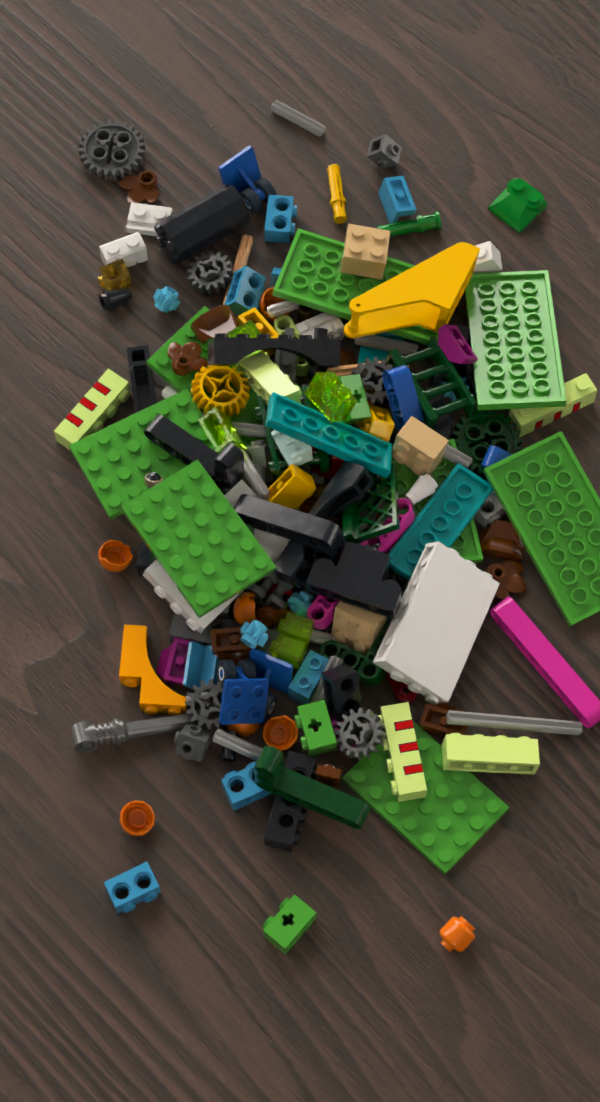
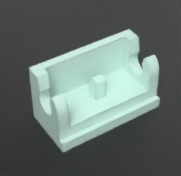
(292, 449)

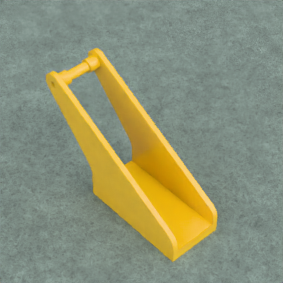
(417, 296)

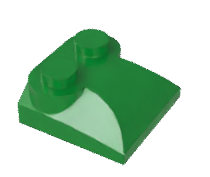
(518, 204)

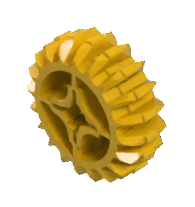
(208, 379)

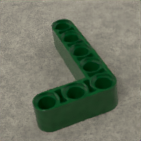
(364, 663)
(304, 791)

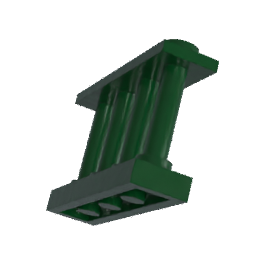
(454, 383)
(319, 457)

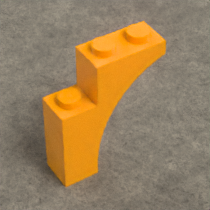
(137, 670)

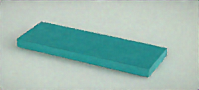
(331, 437)
(441, 518)

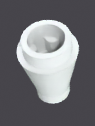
(421, 489)

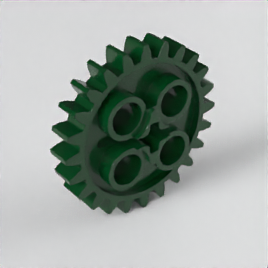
(479, 425)

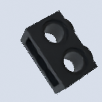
(341, 691)

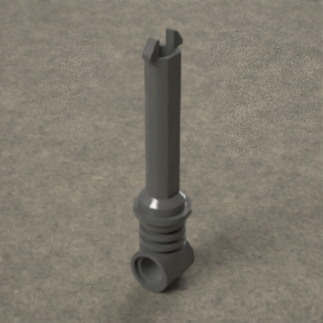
(87, 736)

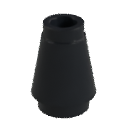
(113, 298)

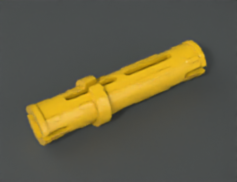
(337, 199)

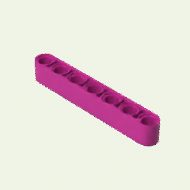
(387, 541)
(547, 661)

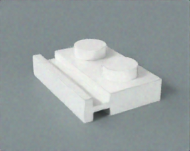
(144, 217)

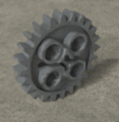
(94, 147)

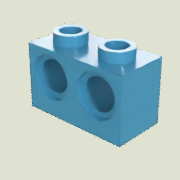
(278, 218)
(245, 290)
(307, 678)
(250, 791)
(129, 882)

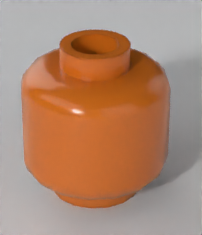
(457, 934)

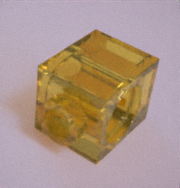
(114, 269)

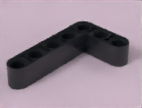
(223, 467)
(293, 525)

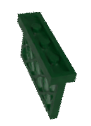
(353, 522)

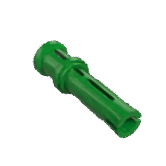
(419, 224)

